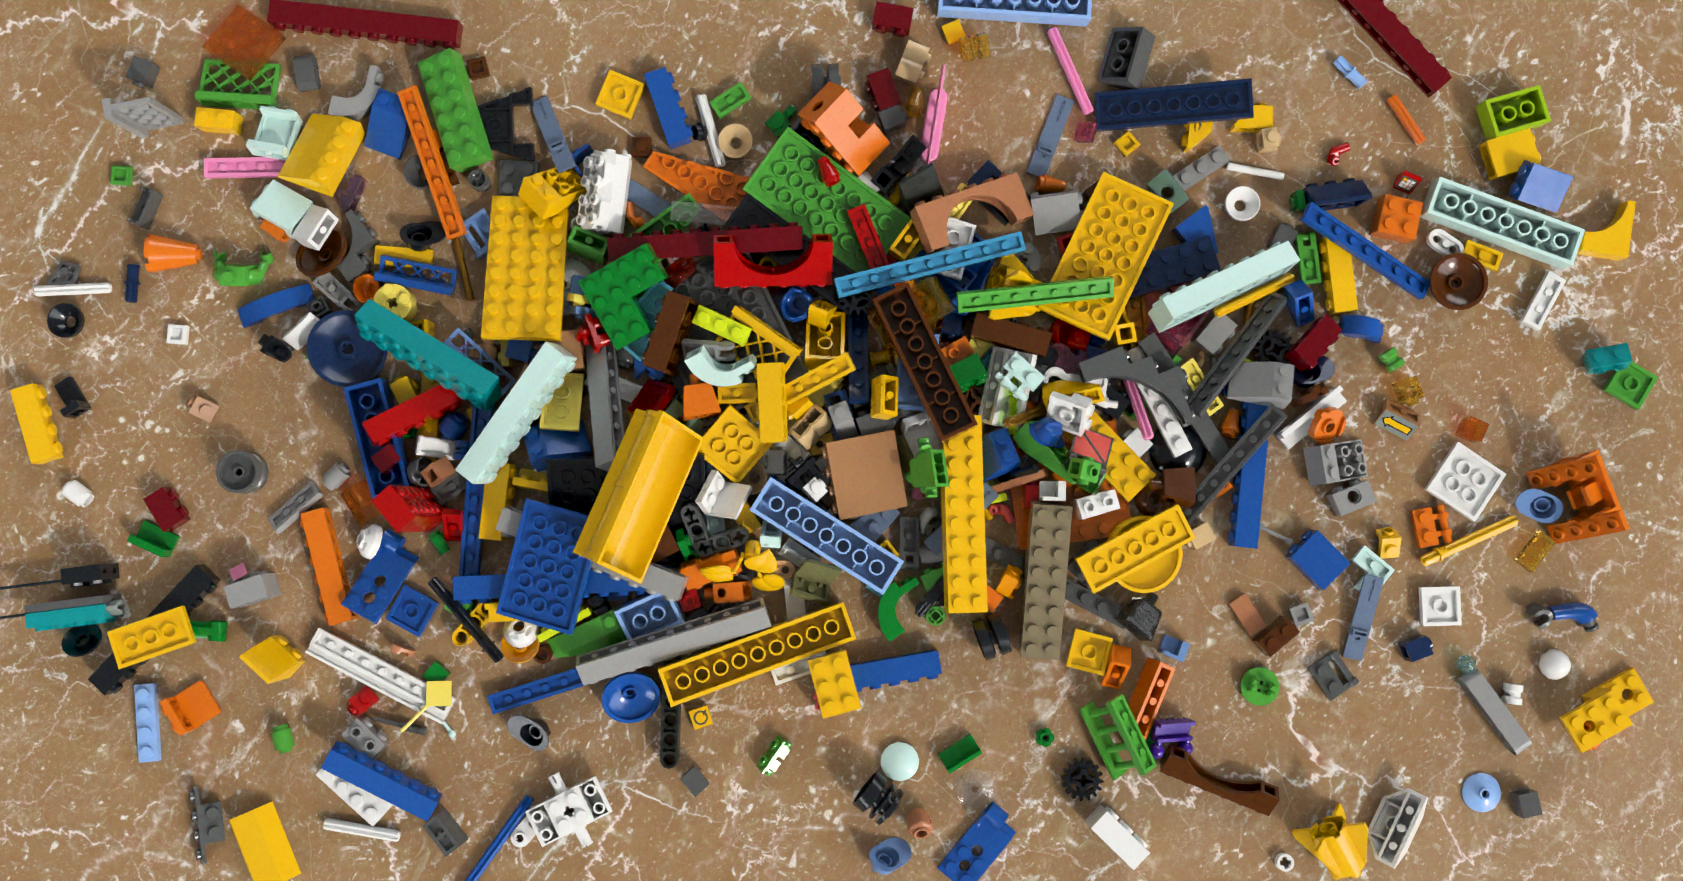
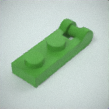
(1309, 261)

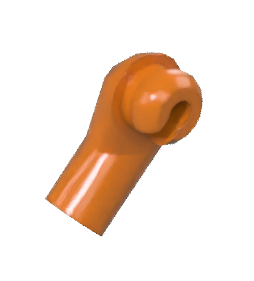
(630, 216)

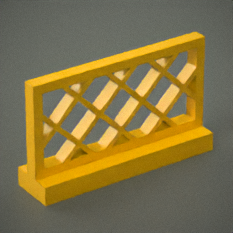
(768, 333)

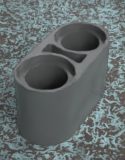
(306, 73)

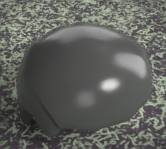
(414, 469)

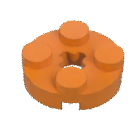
(1320, 431)

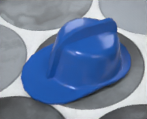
(1047, 432)

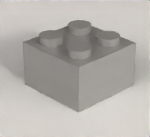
(252, 589)

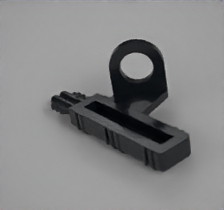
(934, 595)

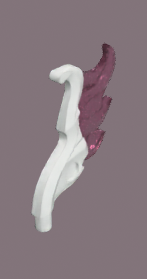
(1066, 370)

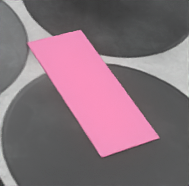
(238, 571)

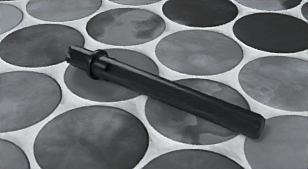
(466, 620)

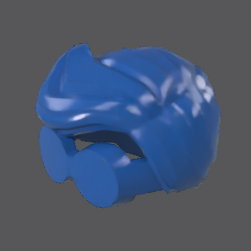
(795, 304)

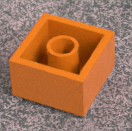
(1396, 218)

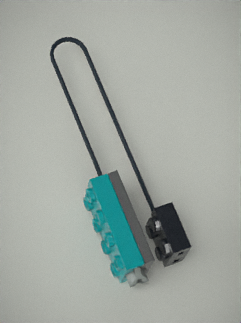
(75, 611)

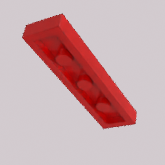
(867, 237)

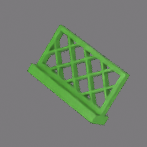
(234, 99)

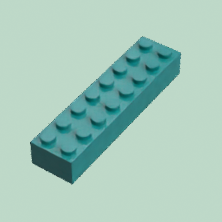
(428, 355)

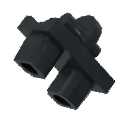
(276, 348)
(795, 477)

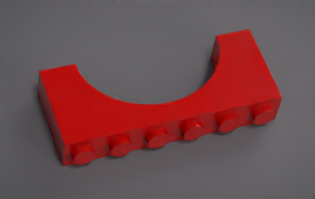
(810, 269)

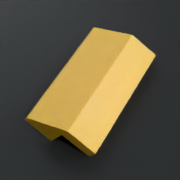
(264, 844)

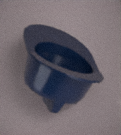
(1321, 372)

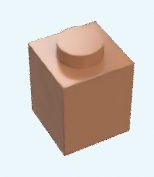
(438, 472)

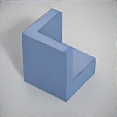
(1173, 647)

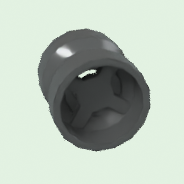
(475, 178)

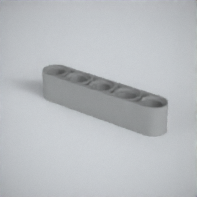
(1494, 711)

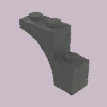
(362, 241)

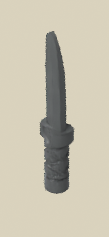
(412, 728)

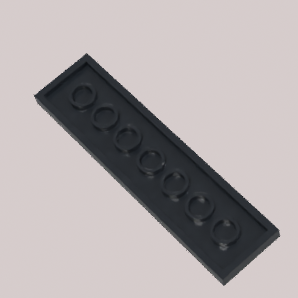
(755, 213)

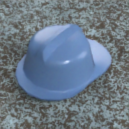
(1539, 505)
(889, 855)

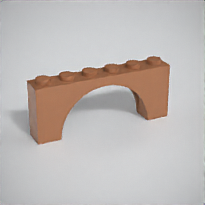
(1003, 193)

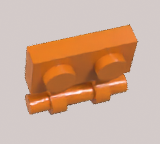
(1425, 527)

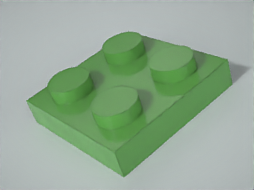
(1630, 385)

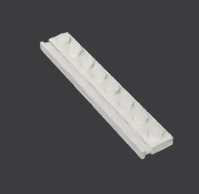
(374, 672)

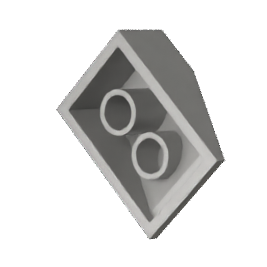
(1262, 383)

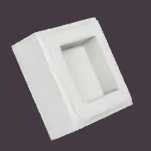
(177, 334)

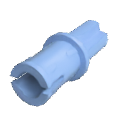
(1350, 72)

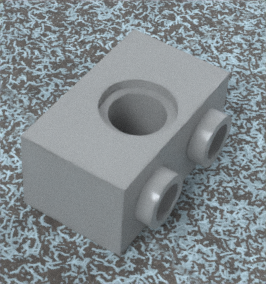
(1362, 497)

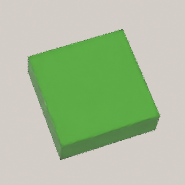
(121, 175)

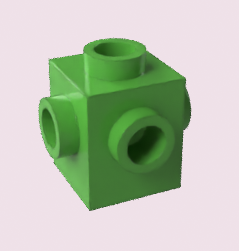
(1088, 470)

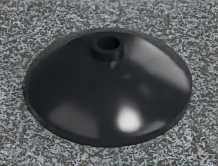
(1163, 459)

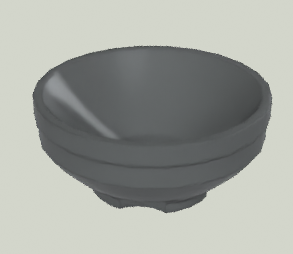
(411, 173)

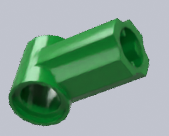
(212, 630)

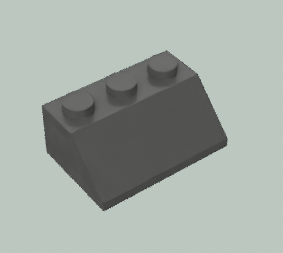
(1126, 57)

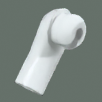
(926, 516)

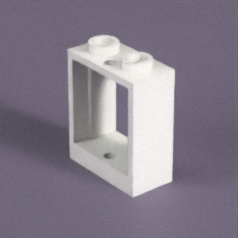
(1095, 504)

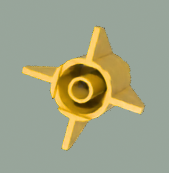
(1011, 273)
(1337, 844)

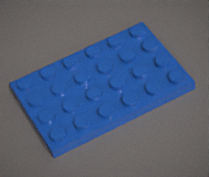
(544, 574)

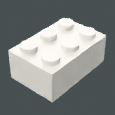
(1118, 835)

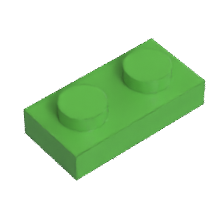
(730, 100)

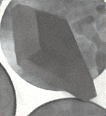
(65, 274)

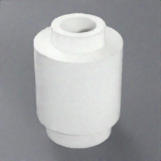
(77, 493)

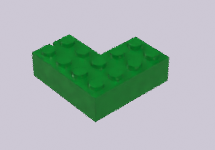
(614, 293)

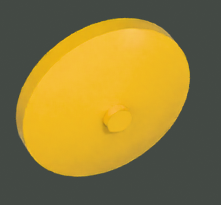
(1154, 575)

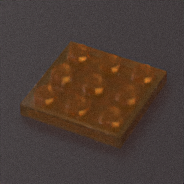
(244, 42)

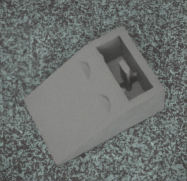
(1335, 462)

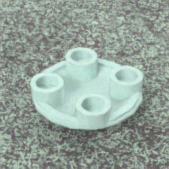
(899, 761)

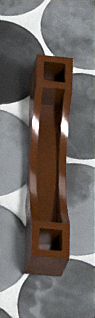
(1252, 794)

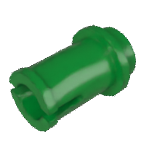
(438, 542)

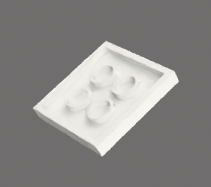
(1465, 481)

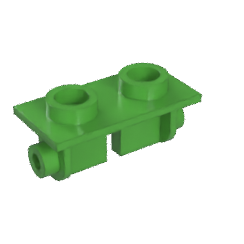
(778, 748)

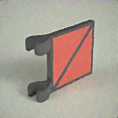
(1091, 445)

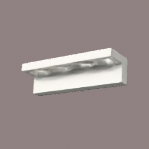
(1299, 427)

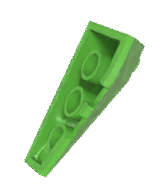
(1051, 457)

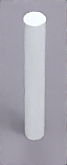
(1255, 171)

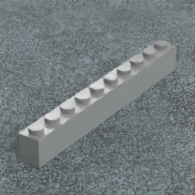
(656, 580)
(673, 641)

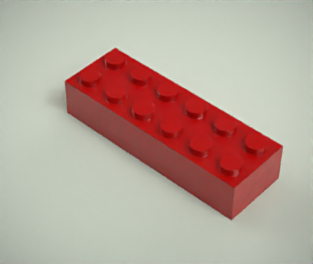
(409, 508)

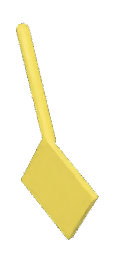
(437, 694)

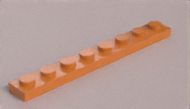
(432, 162)

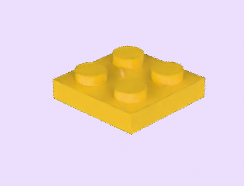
(620, 94)
(1089, 652)

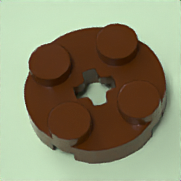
(1304, 397)

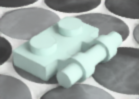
(1024, 373)

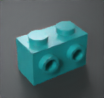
(1607, 358)

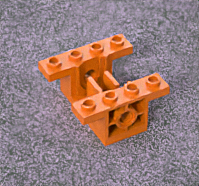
(1589, 492)

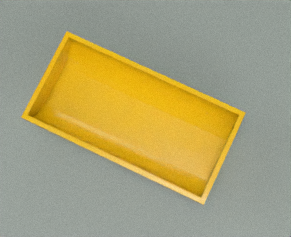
(639, 494)

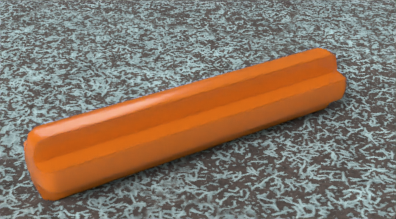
(1406, 119)

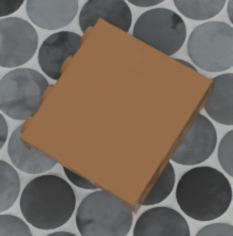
(864, 474)

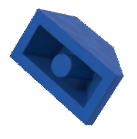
(1300, 302)

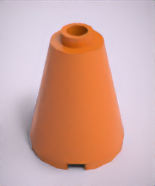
(169, 253)

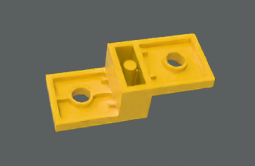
(1606, 710)

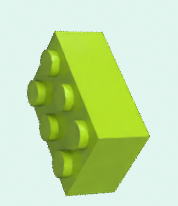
(1513, 112)

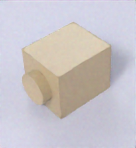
(1203, 535)

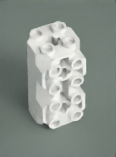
(607, 187)

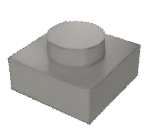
(1300, 614)

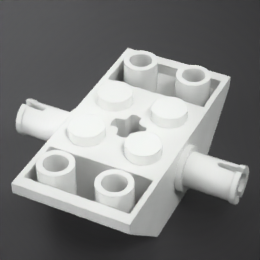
(553, 820)

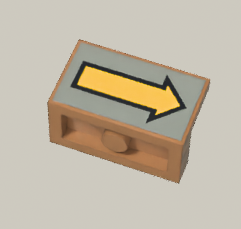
(1398, 420)

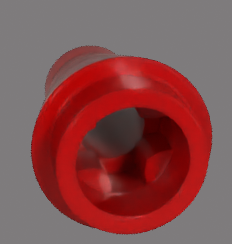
(829, 174)

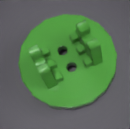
(1268, 689)

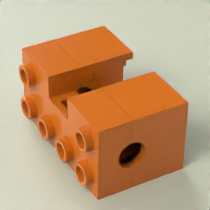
(835, 120)

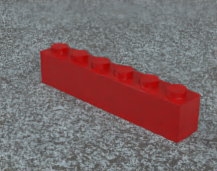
(411, 414)

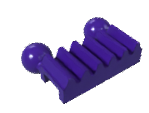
(1171, 731)

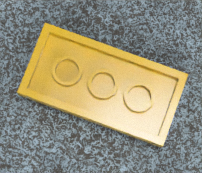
(151, 637)

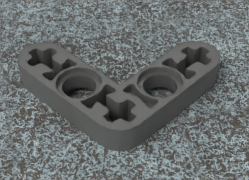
(705, 537)

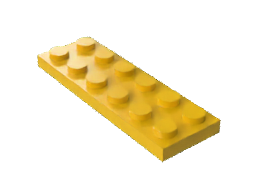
(1124, 468)
(1135, 548)

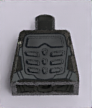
(1141, 616)

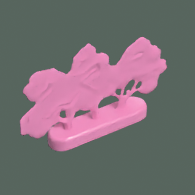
(934, 121)

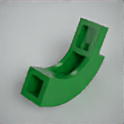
(886, 609)

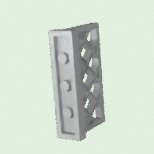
(140, 115)

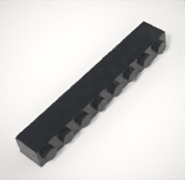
(187, 593)

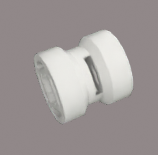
(1512, 693)

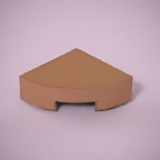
(400, 648)

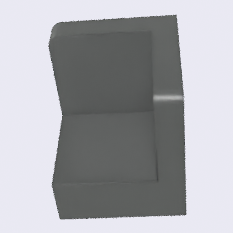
(694, 780)

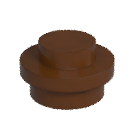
(544, 654)

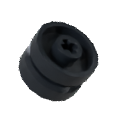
(993, 635)

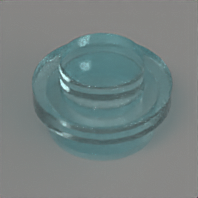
(1466, 664)

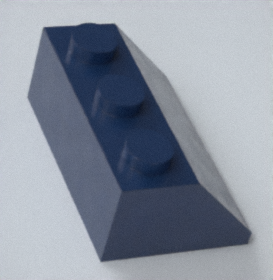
(1337, 195)

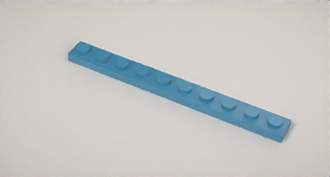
(929, 264)

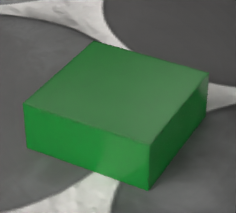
(436, 672)

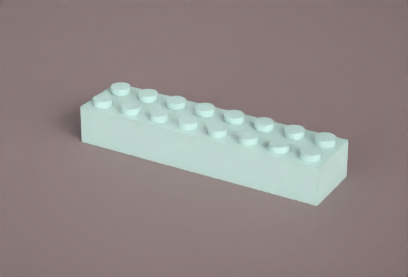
(1502, 223)
(1222, 285)
(516, 414)

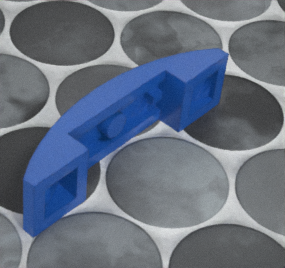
(275, 303)

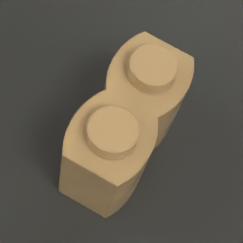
(912, 63)
(811, 426)

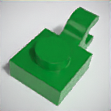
(779, 122)
(684, 543)

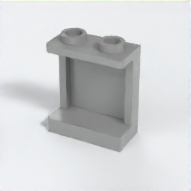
(1056, 211)

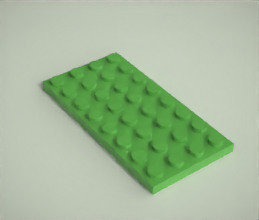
(794, 190)

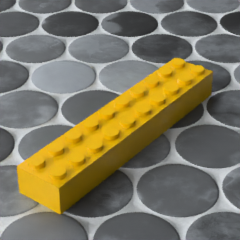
(964, 524)
(756, 653)

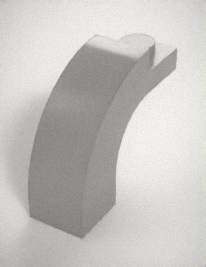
(361, 104)

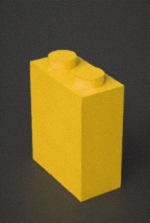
(1506, 153)

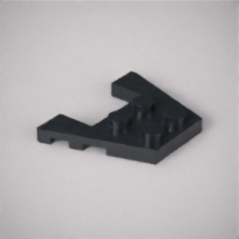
(499, 124)

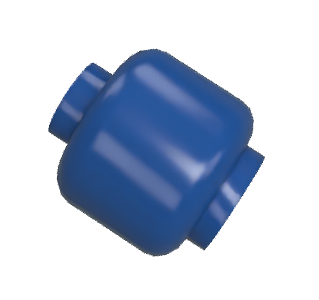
(453, 426)

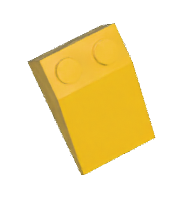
(273, 659)

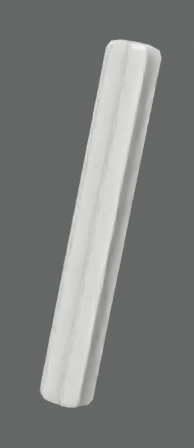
(712, 134)
(73, 289)
(361, 829)

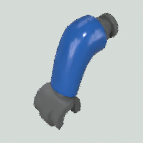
(1578, 611)

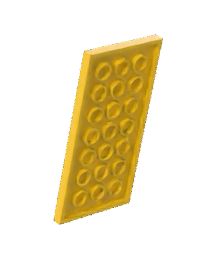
(1109, 241)
(524, 273)

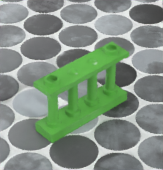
(1129, 731)

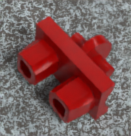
(590, 333)

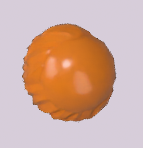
(365, 287)

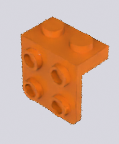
(190, 708)

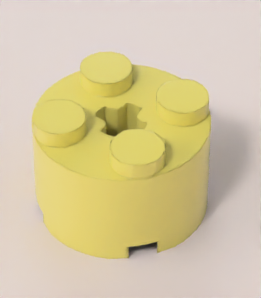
(406, 300)

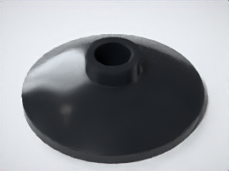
(81, 640)

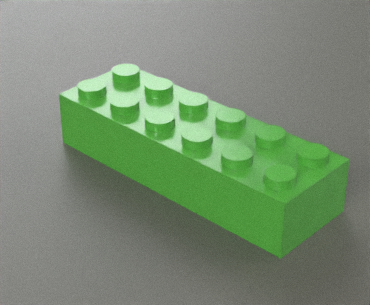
(455, 110)

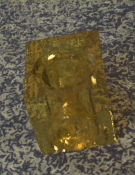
(1400, 391)

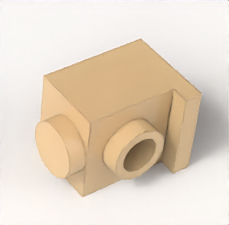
(1268, 140)

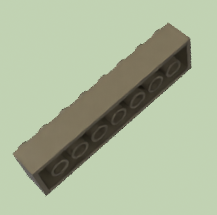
(1045, 579)

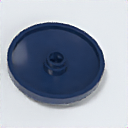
(340, 352)

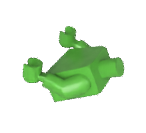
(240, 274)
(928, 469)

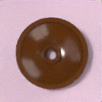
(318, 263)
(1469, 280)

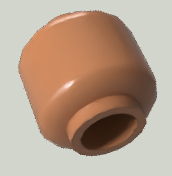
(919, 823)

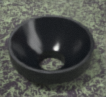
(58, 318)

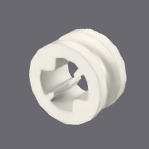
(1290, 865)

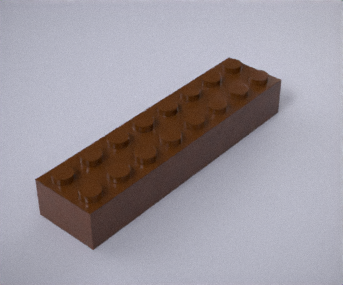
(924, 363)

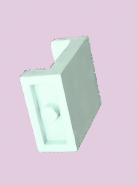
(275, 133)
(281, 206)

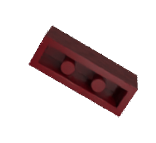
(1314, 343)

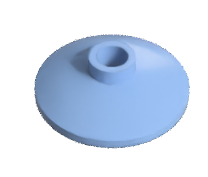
(1473, 789)

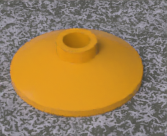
(519, 655)

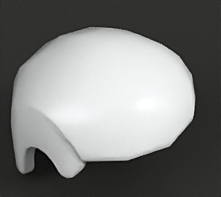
(1554, 664)

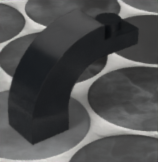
(900, 165)

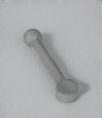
(1289, 541)

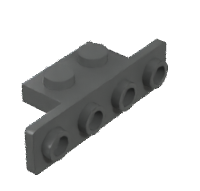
(208, 823)

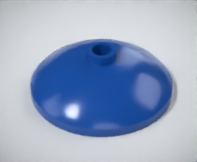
(630, 705)

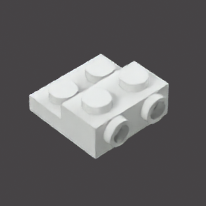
(1071, 412)

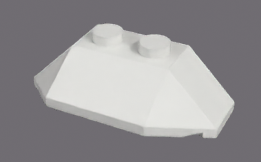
(1396, 825)

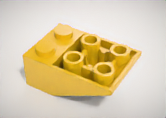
(551, 191)

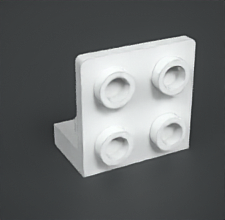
(722, 497)

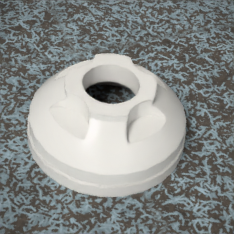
(1248, 197)
(369, 541)
(520, 638)

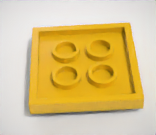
(733, 444)

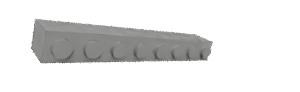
(604, 403)

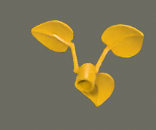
(754, 560)

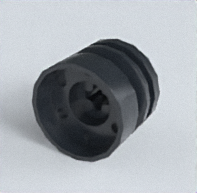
(881, 800)

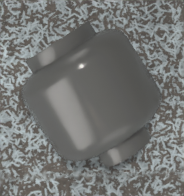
(624, 359)

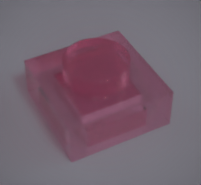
(1085, 132)

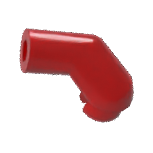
(1334, 153)

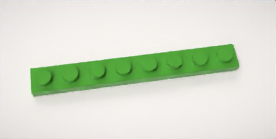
(1035, 294)

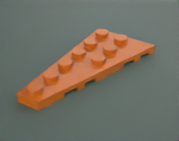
(703, 182)

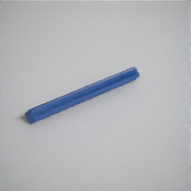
(500, 839)

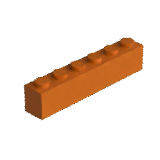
(328, 564)

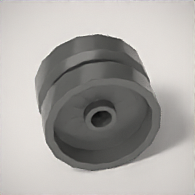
(820, 80)
(242, 472)

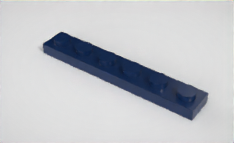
(859, 355)

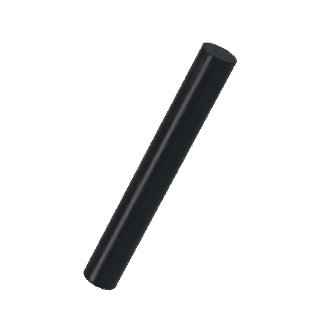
(1019, 473)

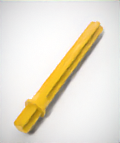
(1440, 553)

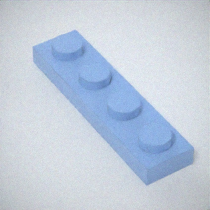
(147, 722)

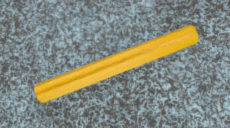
(1253, 295)

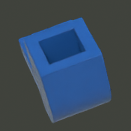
(1362, 327)

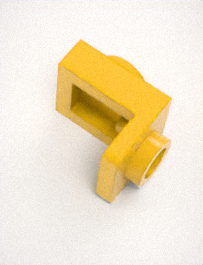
(1389, 542)

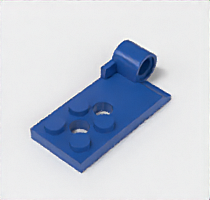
(389, 562)
(987, 831)

